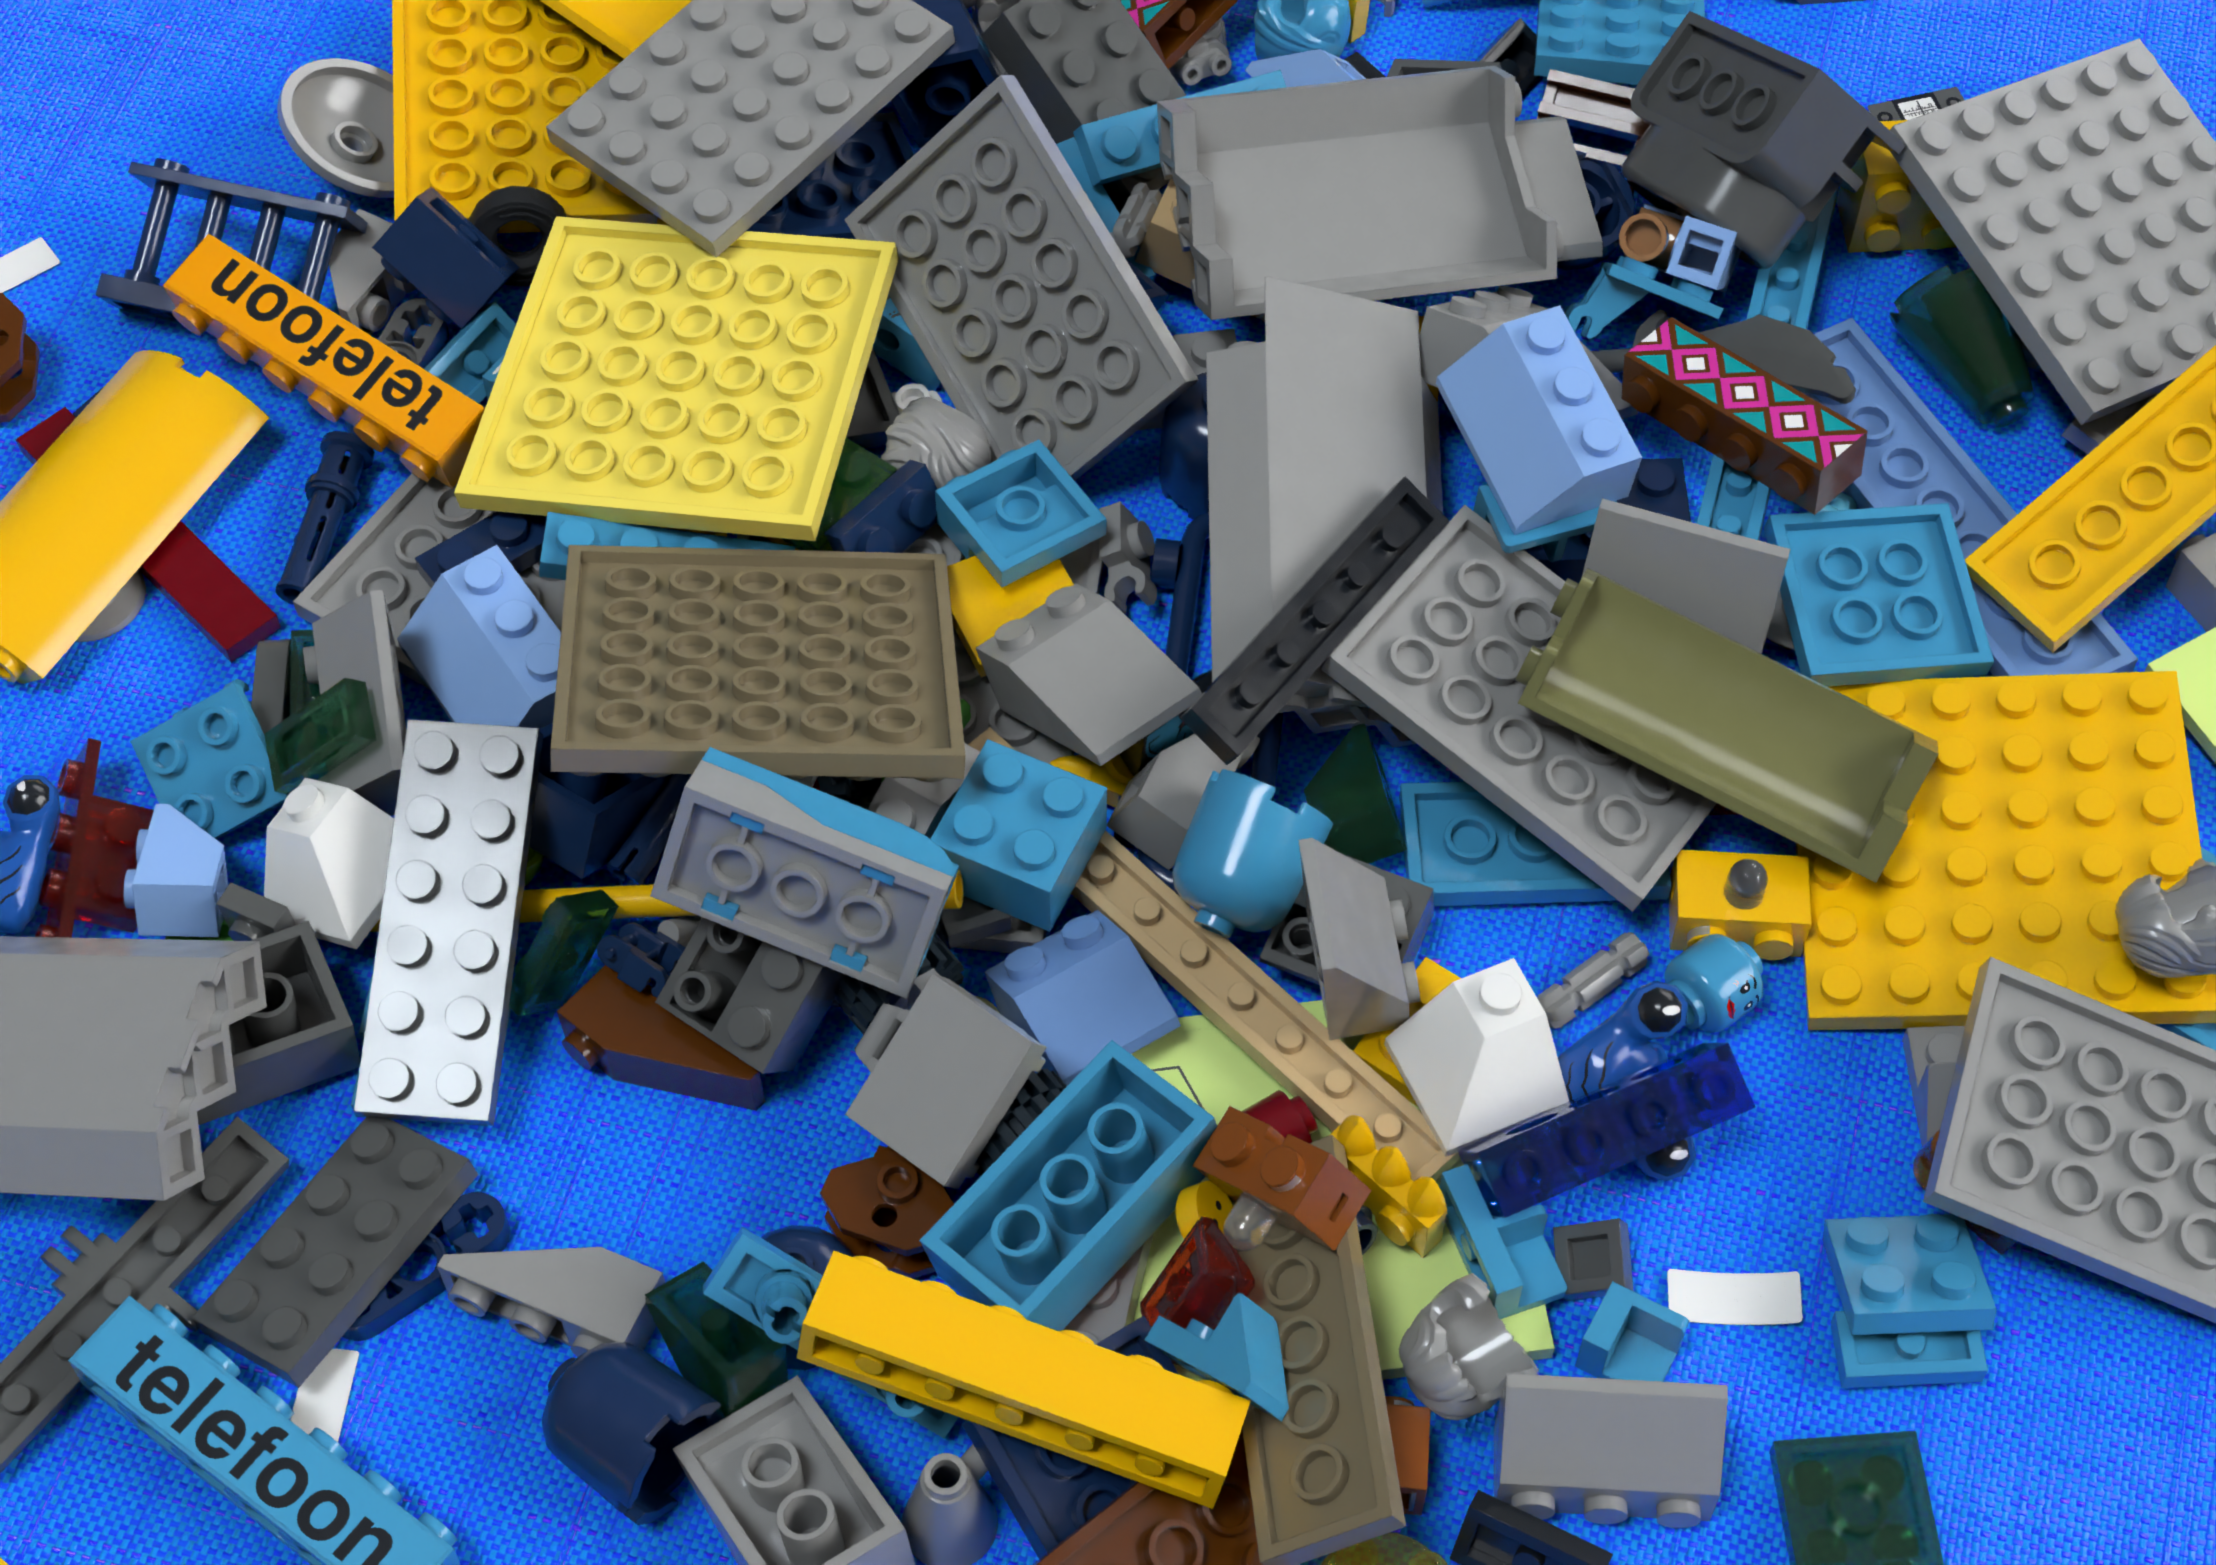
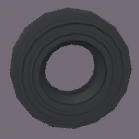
(523, 205)

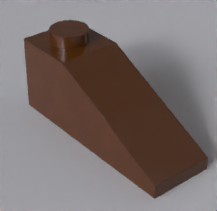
(651, 1047)

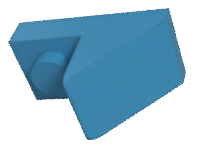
(1237, 1354)

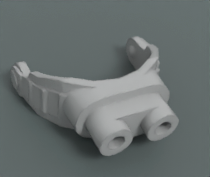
(1205, 58)

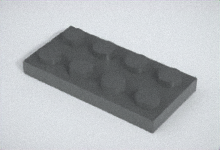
(335, 1248)

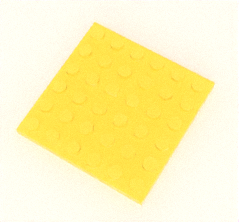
(680, 379)

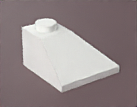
(329, 860)
(1479, 1057)

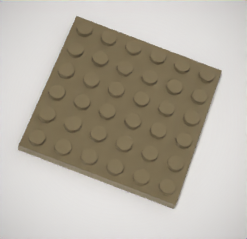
(761, 656)

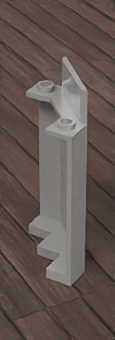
(1372, 188)
(1299, 455)
(114, 1058)

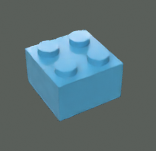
(1022, 833)

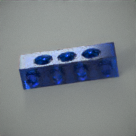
(1607, 1128)

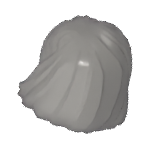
(938, 437)
(2171, 929)
(1461, 1351)

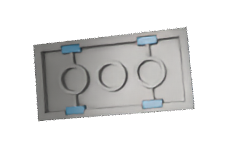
(805, 872)

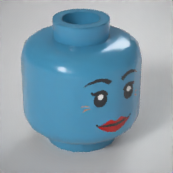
(1717, 980)

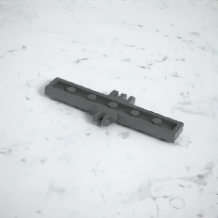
(141, 1264)

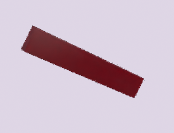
(186, 571)

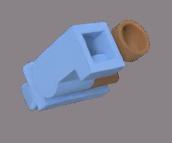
(1681, 246)

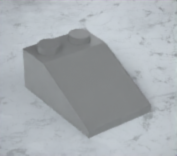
(1084, 675)
(1356, 944)
(790, 1487)

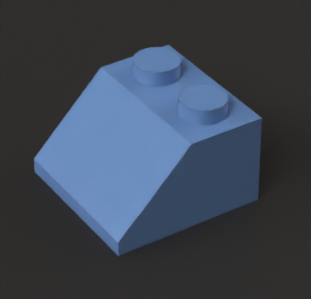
(1081, 994)

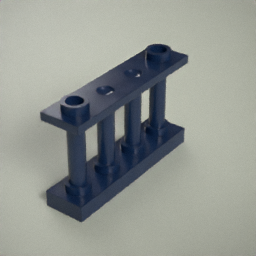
(140, 289)

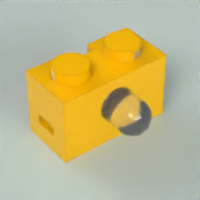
(1741, 897)

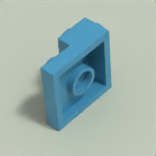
(1018, 513)

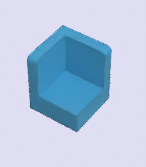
(1631, 1338)

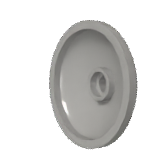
(342, 123)

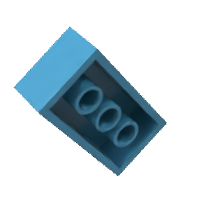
(1073, 1193)

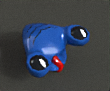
(33, 815)
(1622, 1048)

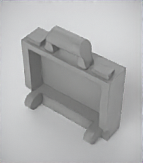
(941, 1078)

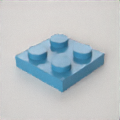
(1908, 1274)

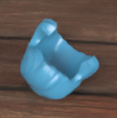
(1301, 26)

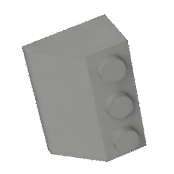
(361, 646)
(1610, 1448)

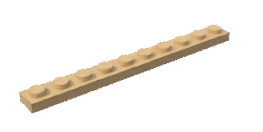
(1249, 1004)

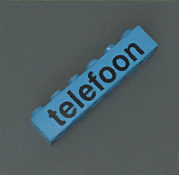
(250, 1447)

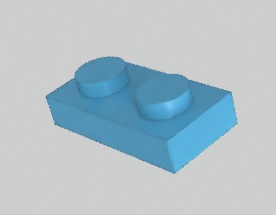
(474, 351)
(1907, 1357)

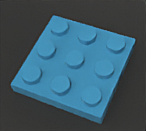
(1606, 37)
(1879, 595)

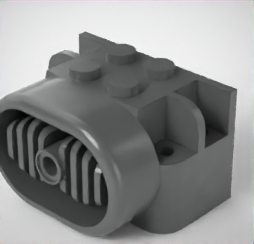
(1745, 137)

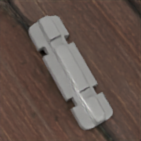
(1135, 218)
(1593, 979)

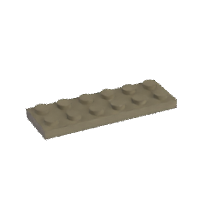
(1331, 1463)

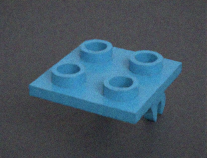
(1625, 284)
(211, 762)

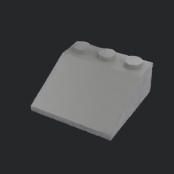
(1459, 325)
(1691, 569)

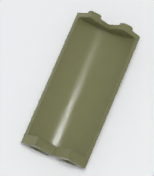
(1728, 723)

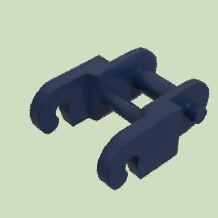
(640, 956)

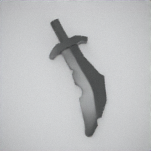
(1770, 344)

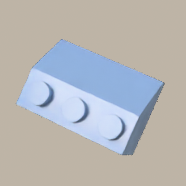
(1540, 422)
(485, 645)

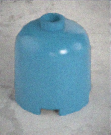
(1243, 855)

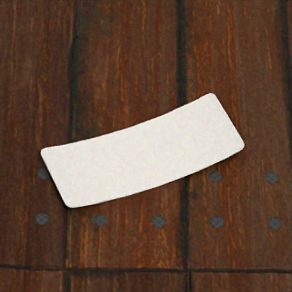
(1736, 1297)

